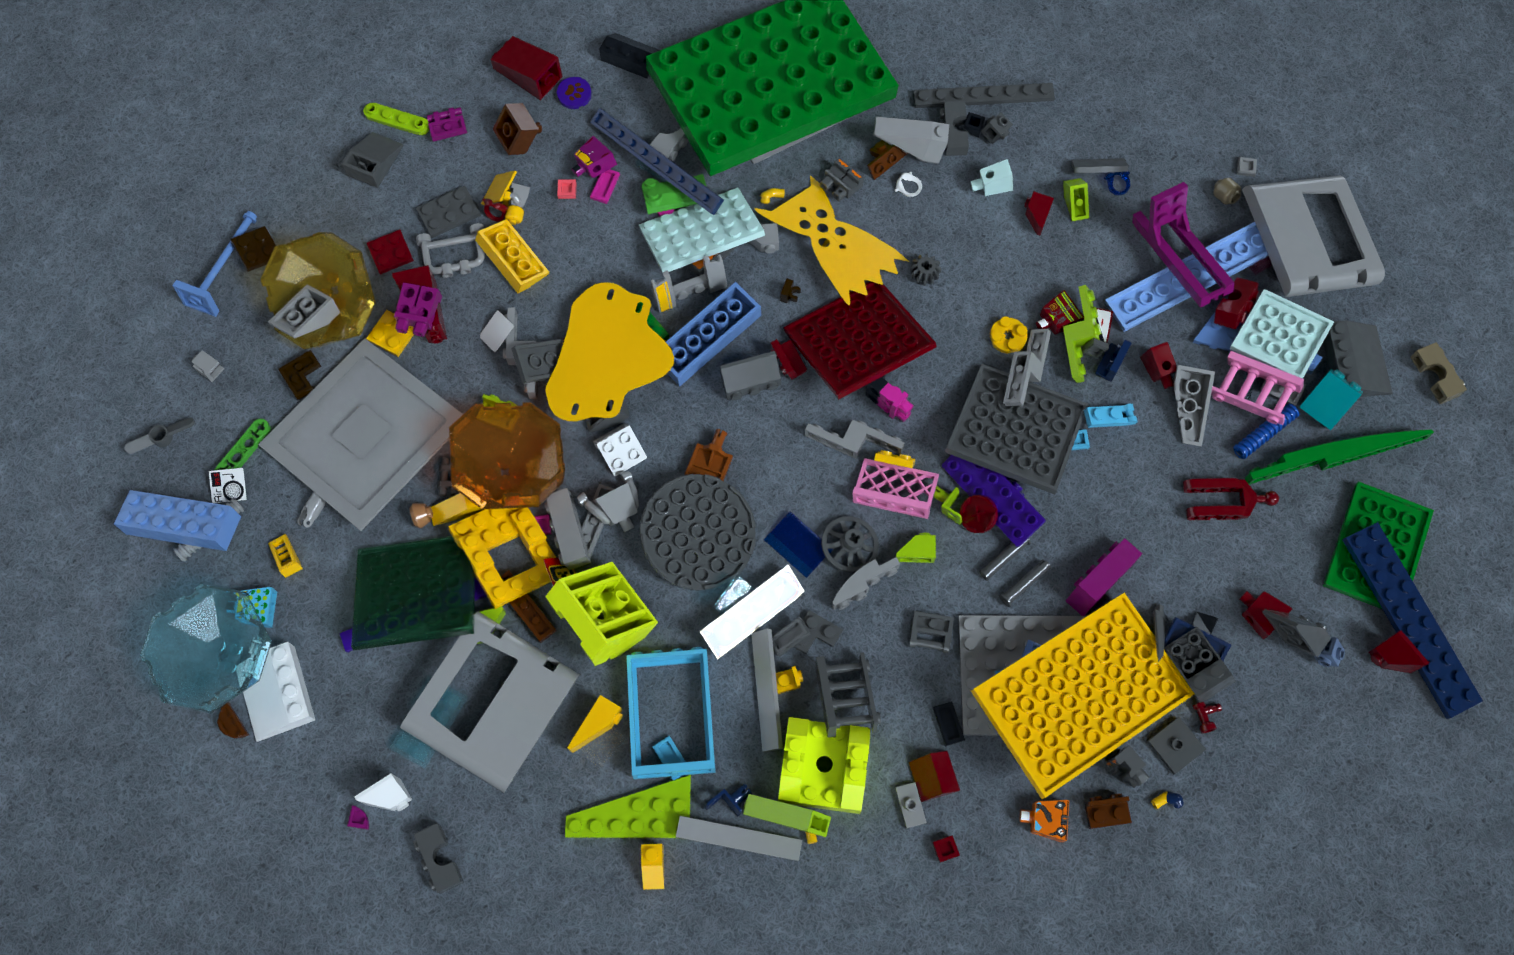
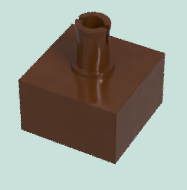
(516, 128)

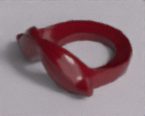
(499, 206)

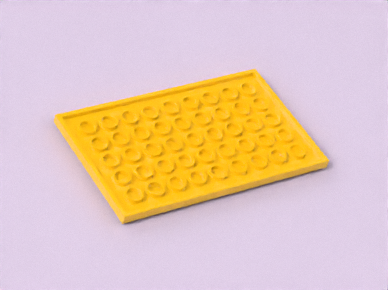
(1082, 695)

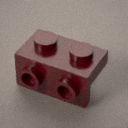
(790, 359)

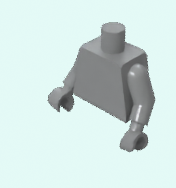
(615, 505)

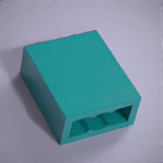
(1331, 398)

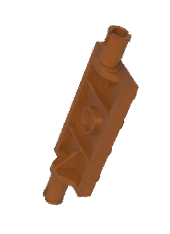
(710, 458)

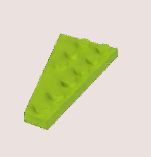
(638, 815)

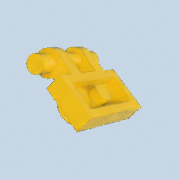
(900, 460)

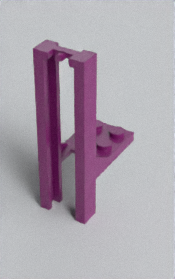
(1170, 209)

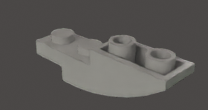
(856, 585)

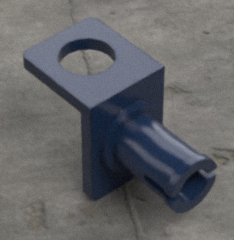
(731, 799)

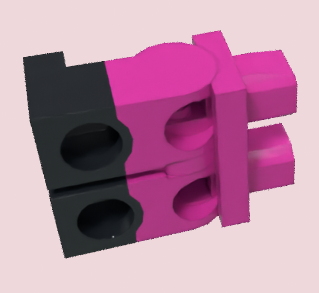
(889, 398)

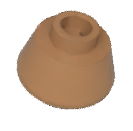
(420, 514)

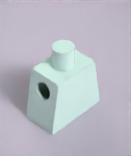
(994, 179)

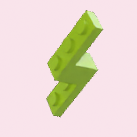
(1081, 332)

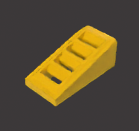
(291, 565)

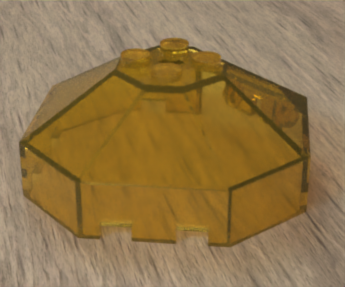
(321, 263)

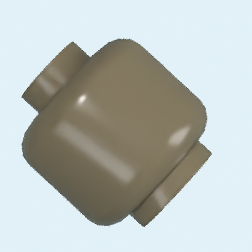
(1227, 191)

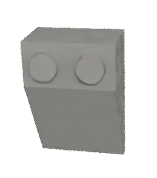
(305, 313)

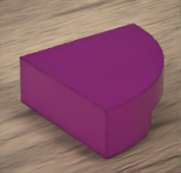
(358, 819)

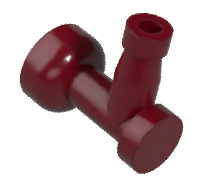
(1203, 711)

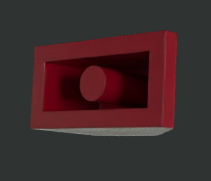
(1038, 210)

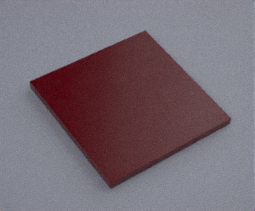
(859, 340)

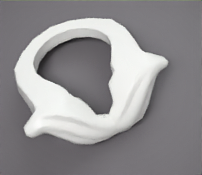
(908, 176)

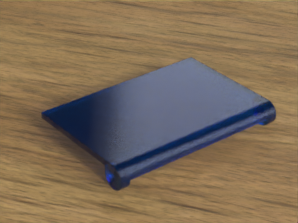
(797, 544)

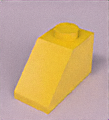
(652, 866)

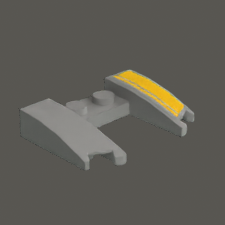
(713, 279)

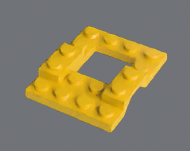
(491, 529)

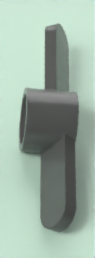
(150, 439)

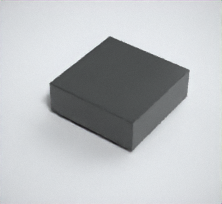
(1095, 347)

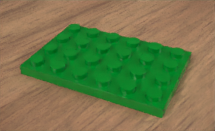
(1403, 525)

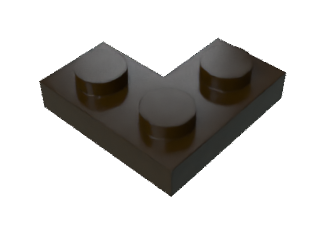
(296, 372)

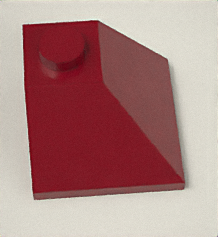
(1398, 654)

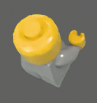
(515, 205)

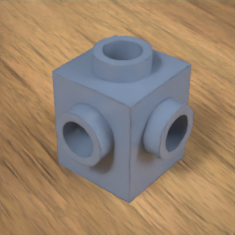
(1331, 653)

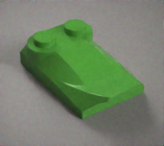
(665, 196)

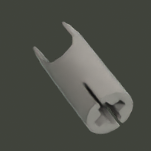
(311, 510)

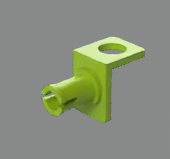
(947, 500)

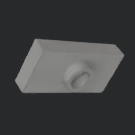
(910, 805)

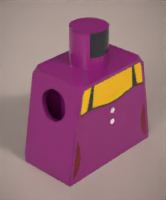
(593, 159)

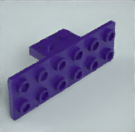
(1015, 513)

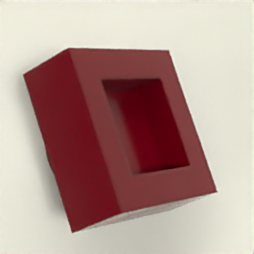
(945, 849)

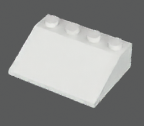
(280, 696)

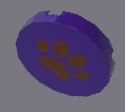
(574, 92)

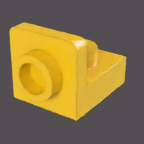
(788, 680)

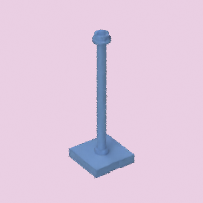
(199, 297)

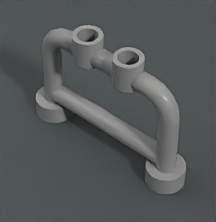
(424, 241)

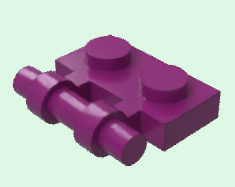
(448, 127)

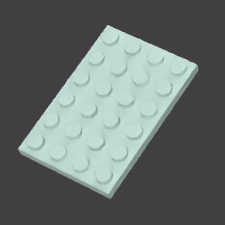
(696, 233)

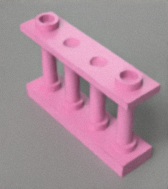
(1257, 369)

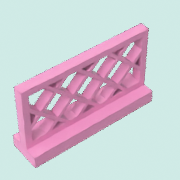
(895, 502)

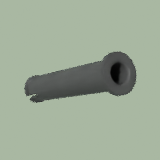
(999, 561)
(1024, 583)

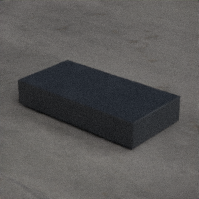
(948, 723)

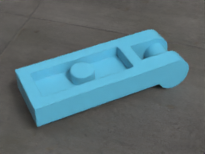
(1110, 416)

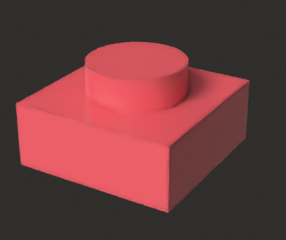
(567, 189)

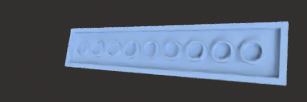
(1165, 291)

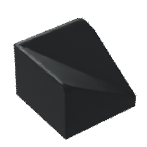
(974, 124)
(1204, 622)

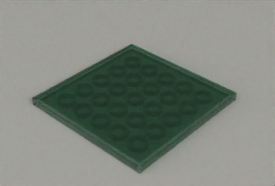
(412, 593)

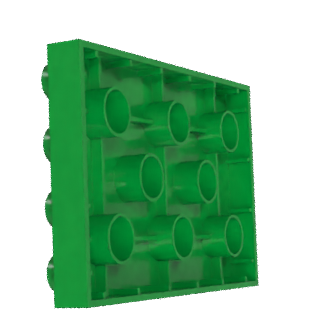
(770, 79)

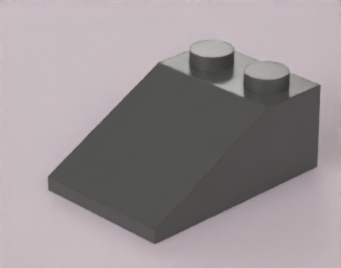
(1299, 631)

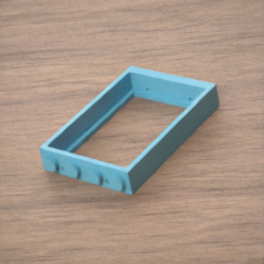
(661, 658)

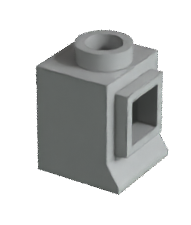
(207, 366)

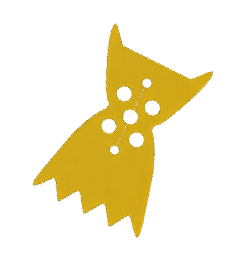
(846, 267)

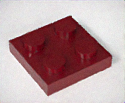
(390, 252)

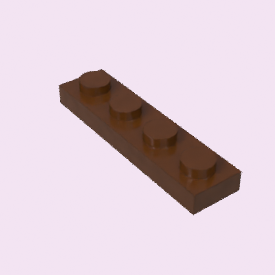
(531, 614)

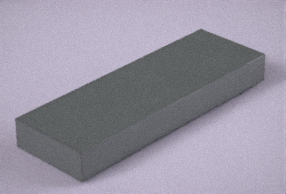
(1099, 165)

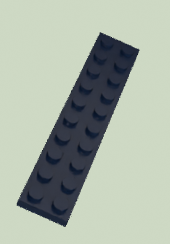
(1409, 613)

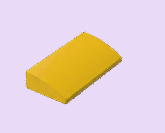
(511, 255)

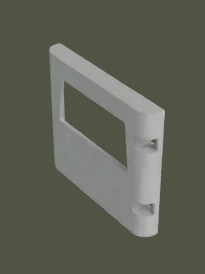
(1296, 243)
(512, 719)

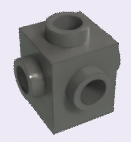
(999, 125)

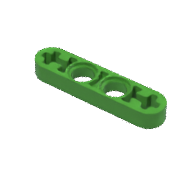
(240, 447)

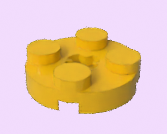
(1007, 325)

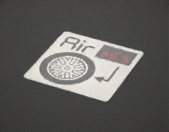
(227, 485)

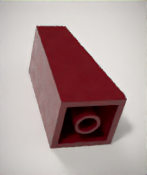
(527, 66)
(424, 277)

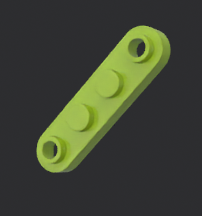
(396, 119)

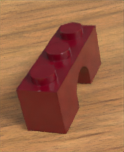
(1233, 310)

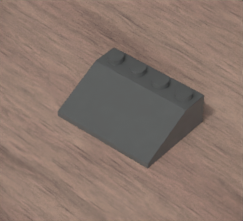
(1358, 354)

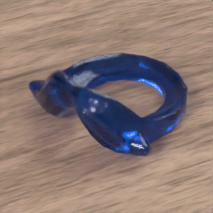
(1110, 178)

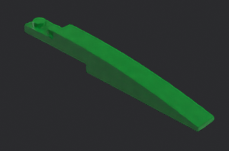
(1336, 453)

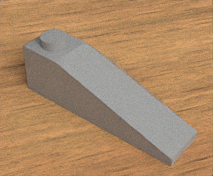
(920, 138)
(1193, 397)

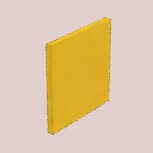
(499, 186)

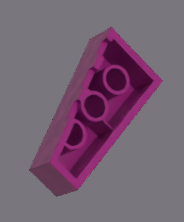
(1103, 576)

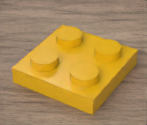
(386, 336)

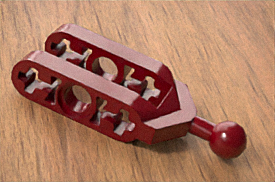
(1214, 485)

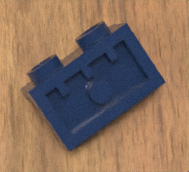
(1112, 360)

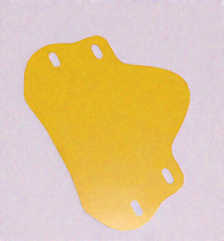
(605, 354)

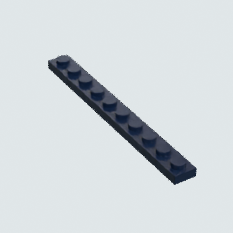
(657, 161)

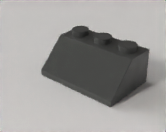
(750, 376)

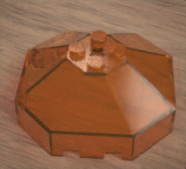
(503, 439)

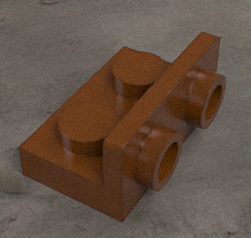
(1108, 811)

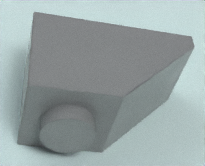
(769, 242)

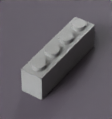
(567, 529)

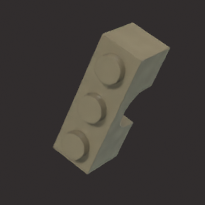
(1434, 359)

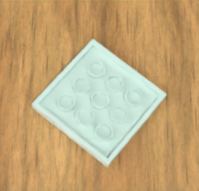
(1282, 334)

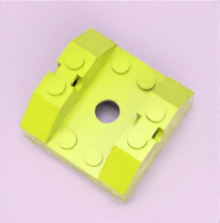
(604, 590)
(832, 790)

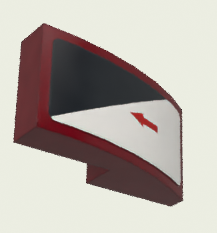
(1104, 319)

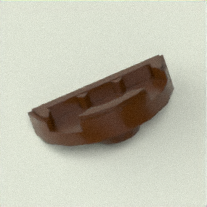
(230, 723)

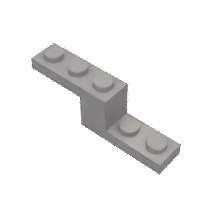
(511, 341)
(1027, 367)
(854, 438)

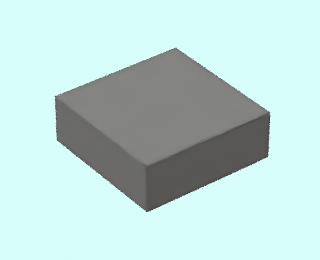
(1246, 166)

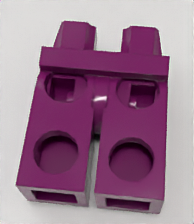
(416, 308)

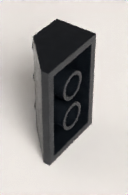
(626, 54)

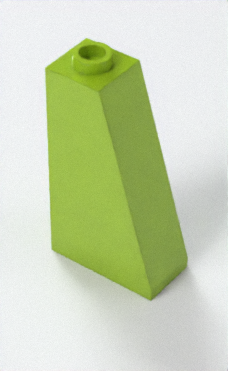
(787, 815)

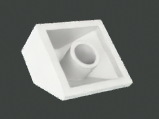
(386, 794)

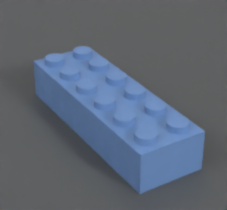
(711, 331)
(177, 520)

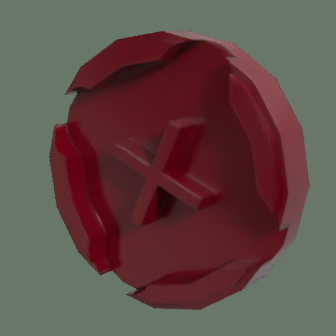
(978, 514)

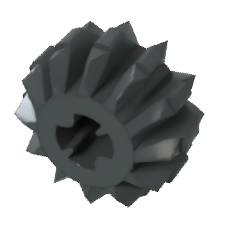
(919, 272)

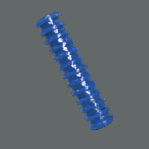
(1264, 433)

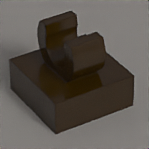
(788, 290)

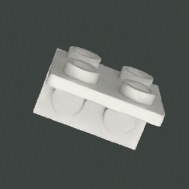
(620, 449)

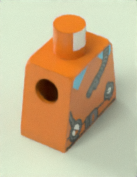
(1048, 819)

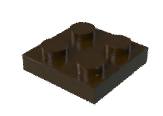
(254, 248)

